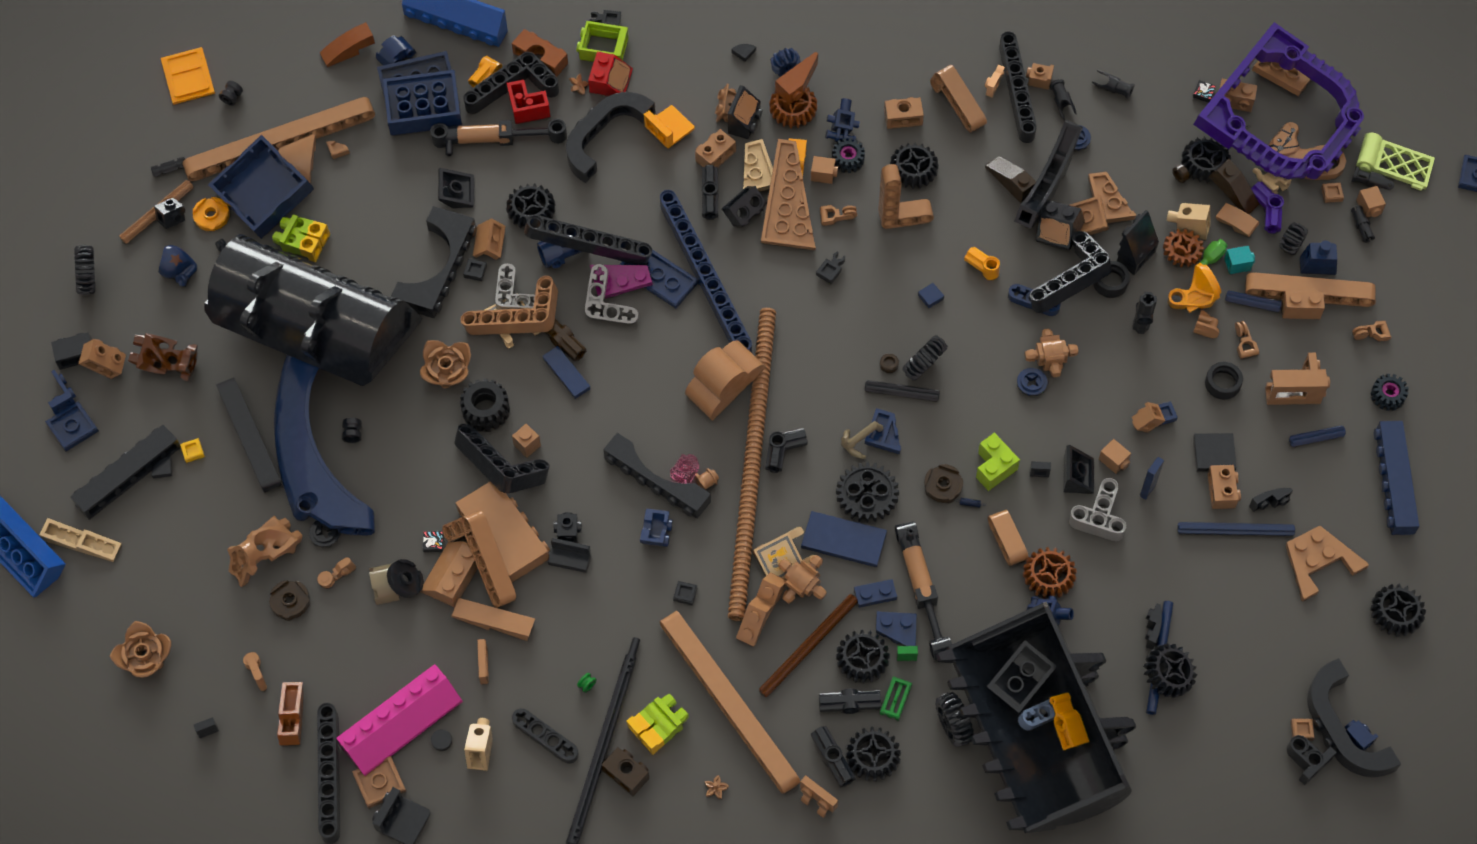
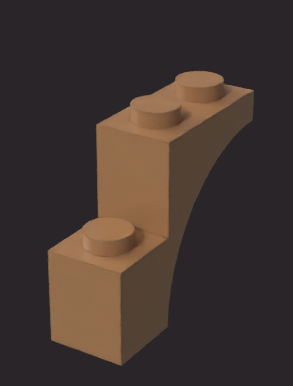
(760, 608)

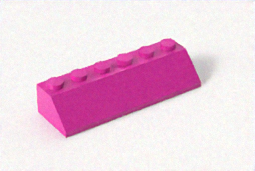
(399, 720)

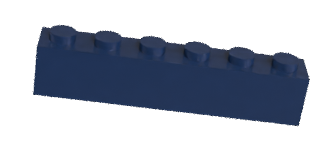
(1397, 478)

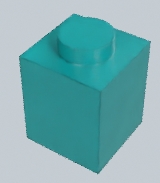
(1239, 259)

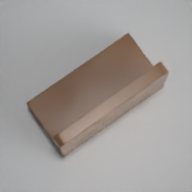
(489, 239)

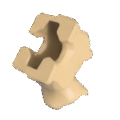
(1271, 181)

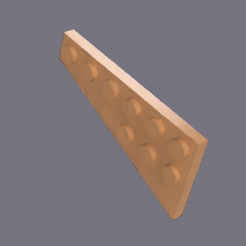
(787, 209)

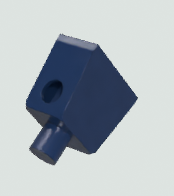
(1319, 259)

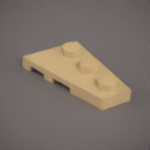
(757, 166)

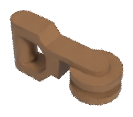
(849, 212)
(1242, 329)
(1361, 331)
(341, 569)
(252, 663)

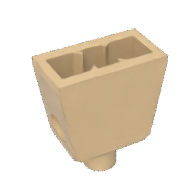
(1193, 218)
(478, 745)

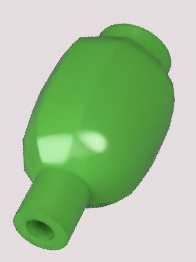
(1214, 252)

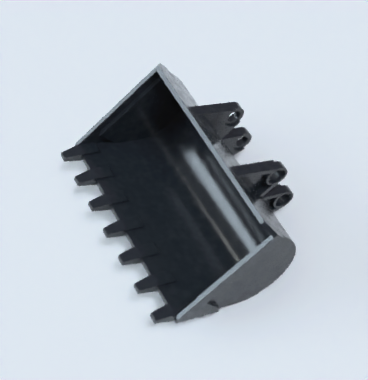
(306, 310)
(1039, 777)

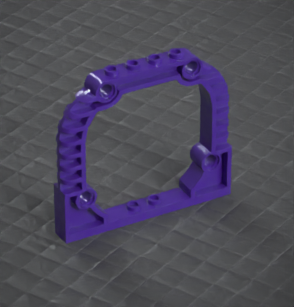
(1290, 52)

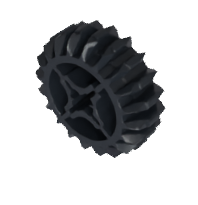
(1208, 154)
(918, 158)
(528, 200)
(84, 269)
(924, 358)
(1393, 619)
(848, 663)
(1160, 664)
(957, 728)
(865, 754)

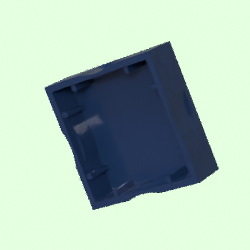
(261, 186)

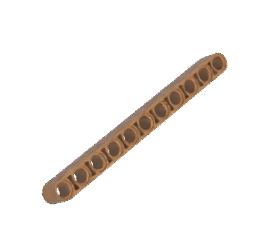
(320, 123)
(730, 702)

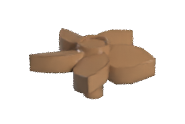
(578, 84)
(716, 787)

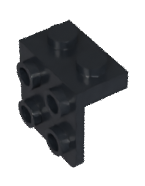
(400, 817)

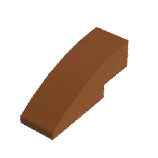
(347, 45)
(290, 713)

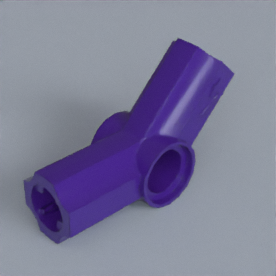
(1273, 214)

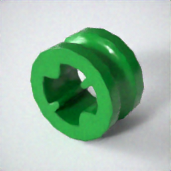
(586, 682)

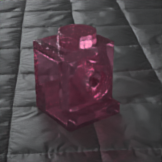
(685, 474)

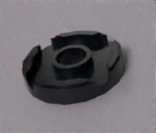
(397, 582)

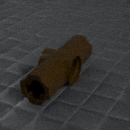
(564, 338)

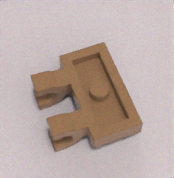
(825, 799)

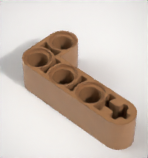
(959, 97)

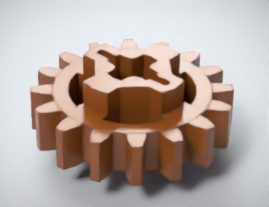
(1183, 247)

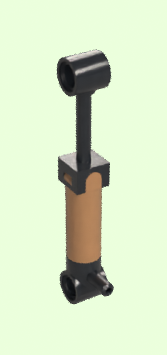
(500, 133)
(924, 591)

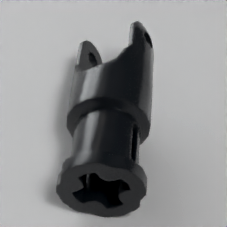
(1116, 85)
(1062, 97)
(1373, 179)

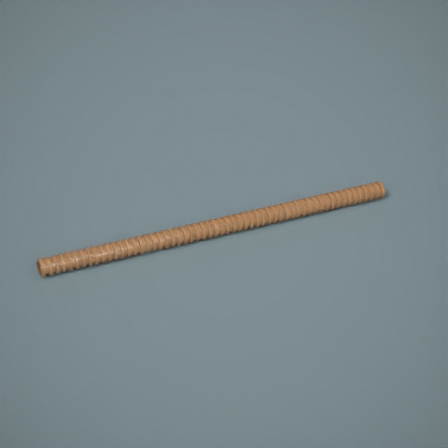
(751, 468)

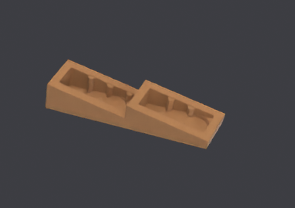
(494, 618)

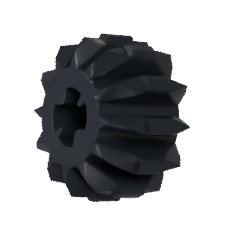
(1293, 238)

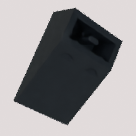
(1138, 243)

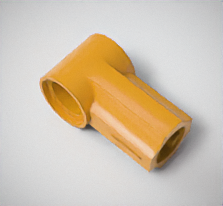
(486, 68)
(983, 263)

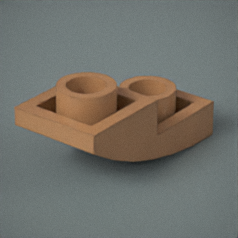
(1238, 219)

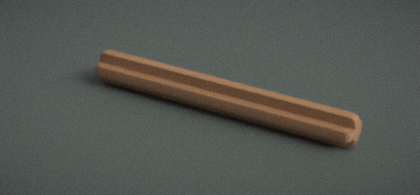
(150, 216)

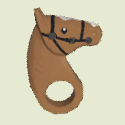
(1286, 143)

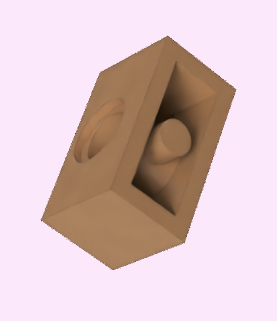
(911, 117)

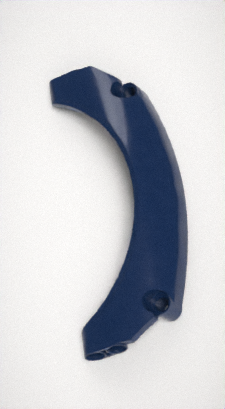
(301, 467)

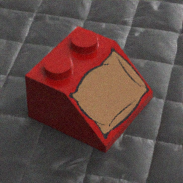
(609, 75)

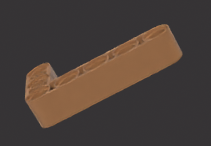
(897, 213)
(509, 321)
(486, 555)

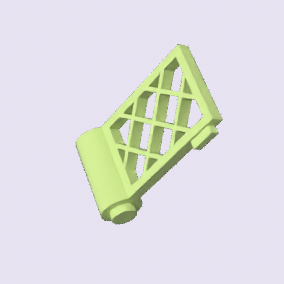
(1373, 150)

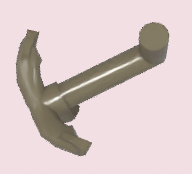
(849, 443)

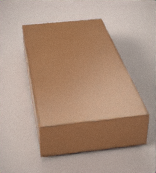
(483, 661)

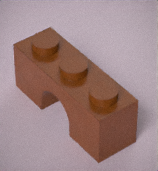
(553, 58)

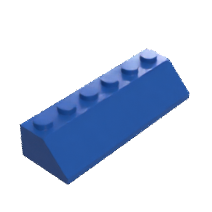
(462, 17)
(26, 553)

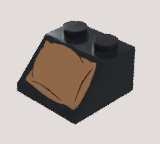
(744, 113)
(1058, 224)

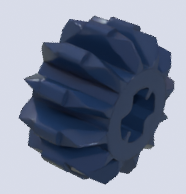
(784, 61)

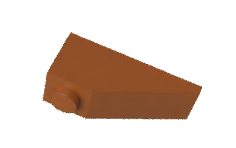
(794, 82)

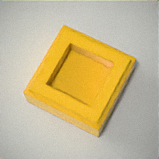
(192, 450)

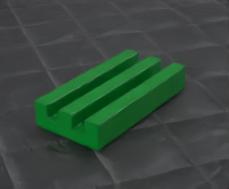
(890, 713)

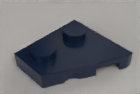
(888, 437)
(897, 627)

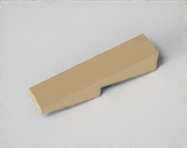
(78, 540)

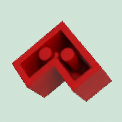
(527, 106)

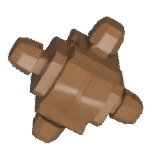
(1051, 352)
(802, 579)

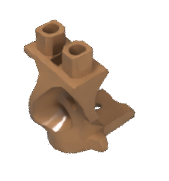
(271, 534)

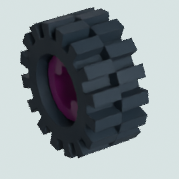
(853, 148)
(1392, 401)

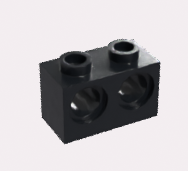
(742, 202)

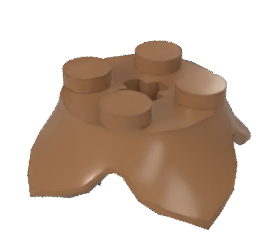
(437, 355)
(141, 638)

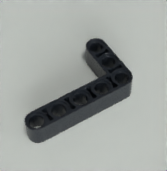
(514, 71)
(1094, 267)
(495, 467)

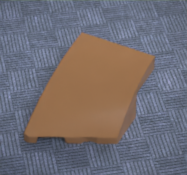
(301, 155)

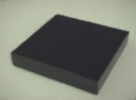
(1214, 450)

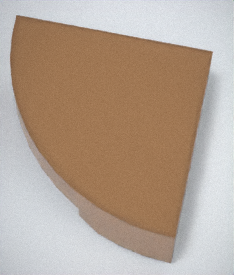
(337, 149)

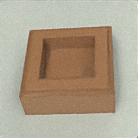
(1332, 192)
(1303, 727)

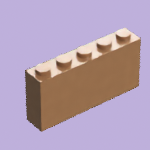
(513, 535)

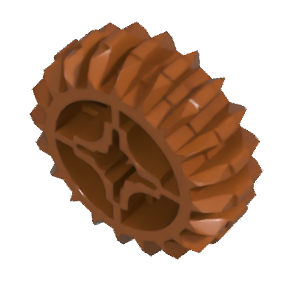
(802, 112)
(1062, 565)

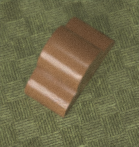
(722, 377)

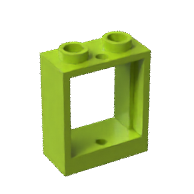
(602, 30)

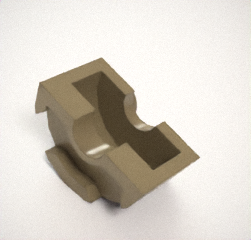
(380, 586)

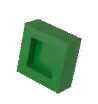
(907, 653)

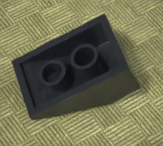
(1021, 676)

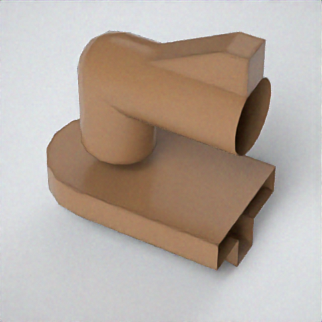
(1207, 325)

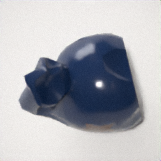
(177, 264)

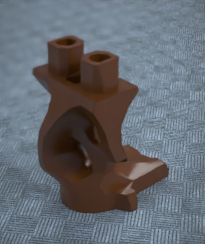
(153, 353)

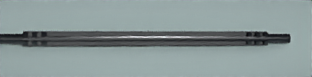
(603, 744)

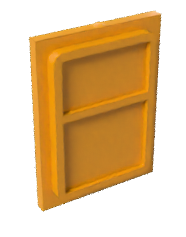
(187, 75)

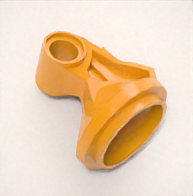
(1202, 293)

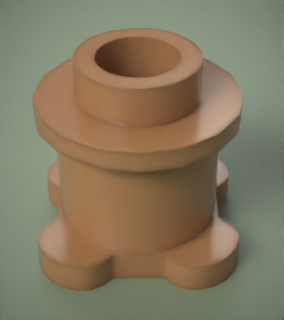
(706, 479)

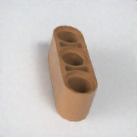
(1008, 537)

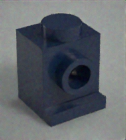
(1360, 735)

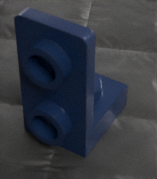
(62, 401)

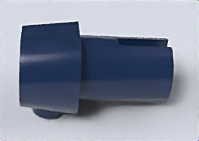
(554, 255)

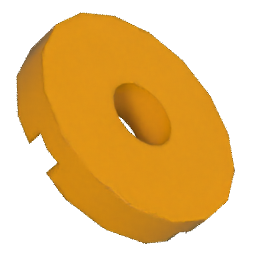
(214, 222)

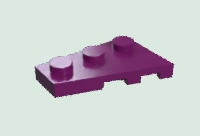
(623, 279)

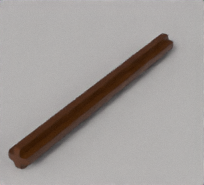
(808, 645)

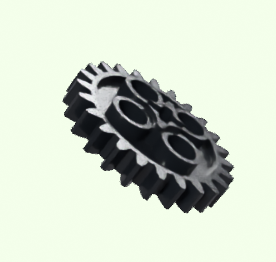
(880, 502)

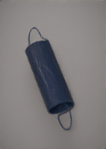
(970, 502)

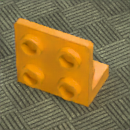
(668, 126)

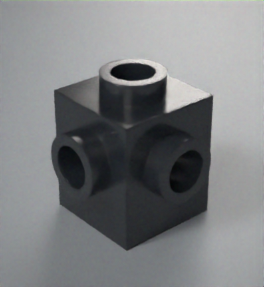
(170, 213)
(567, 527)

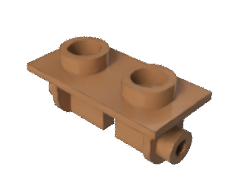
(725, 98)

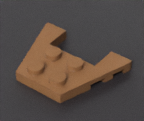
(1315, 551)

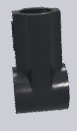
(789, 440)

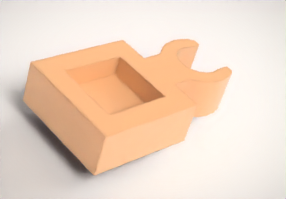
(993, 82)

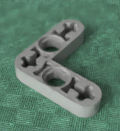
(511, 298)
(599, 301)

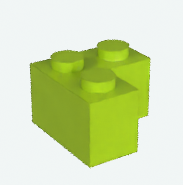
(999, 462)

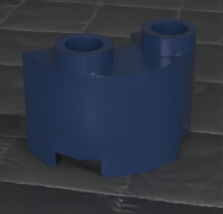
(394, 50)
(656, 528)

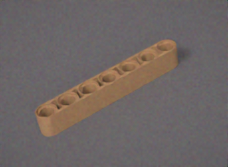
(1335, 291)

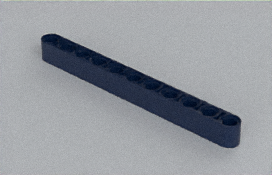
(703, 266)

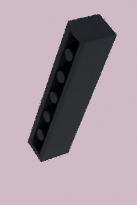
(125, 472)

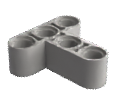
(1100, 514)

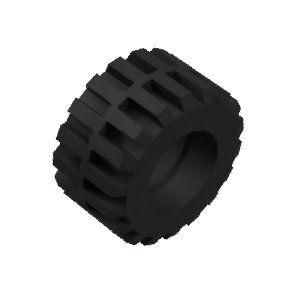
(483, 391)

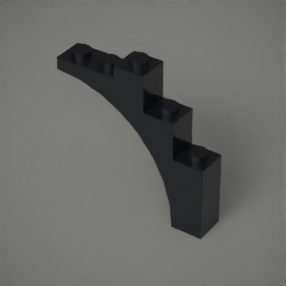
(1049, 179)

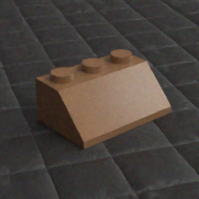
(451, 573)

